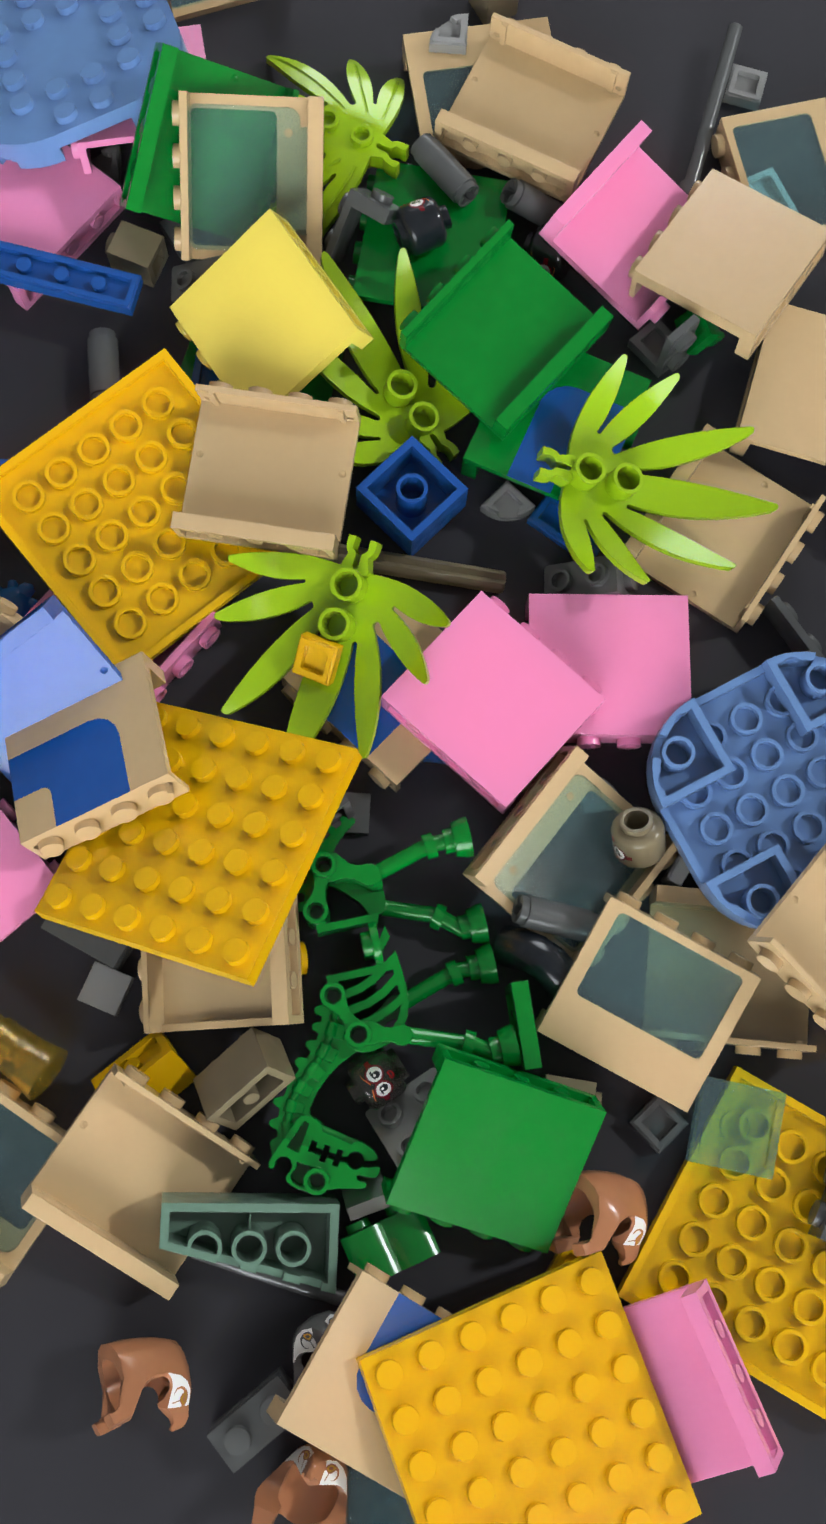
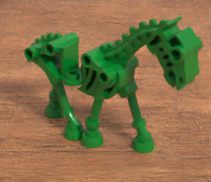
(344, 1034)

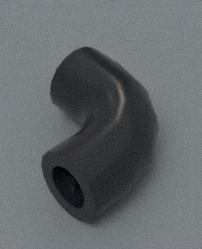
(534, 955)

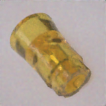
(28, 1058)

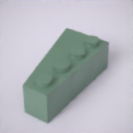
(258, 1232)

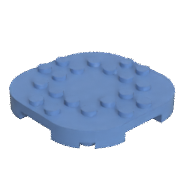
(73, 70)
(746, 783)

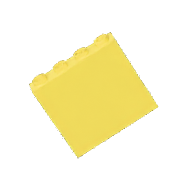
(267, 312)

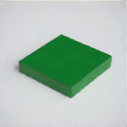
(522, 1019)

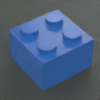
(411, 496)

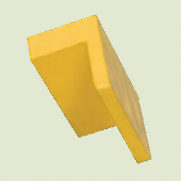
(157, 1060)

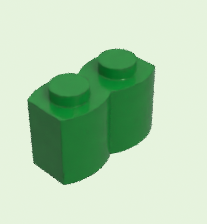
(390, 1241)

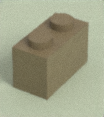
(243, 1078)

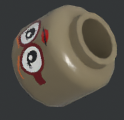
(638, 837)

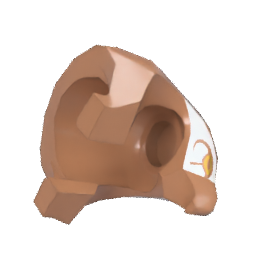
(618, 1215)
(139, 1363)
(305, 1490)

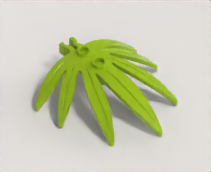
(351, 132)
(403, 397)
(607, 483)
(345, 611)

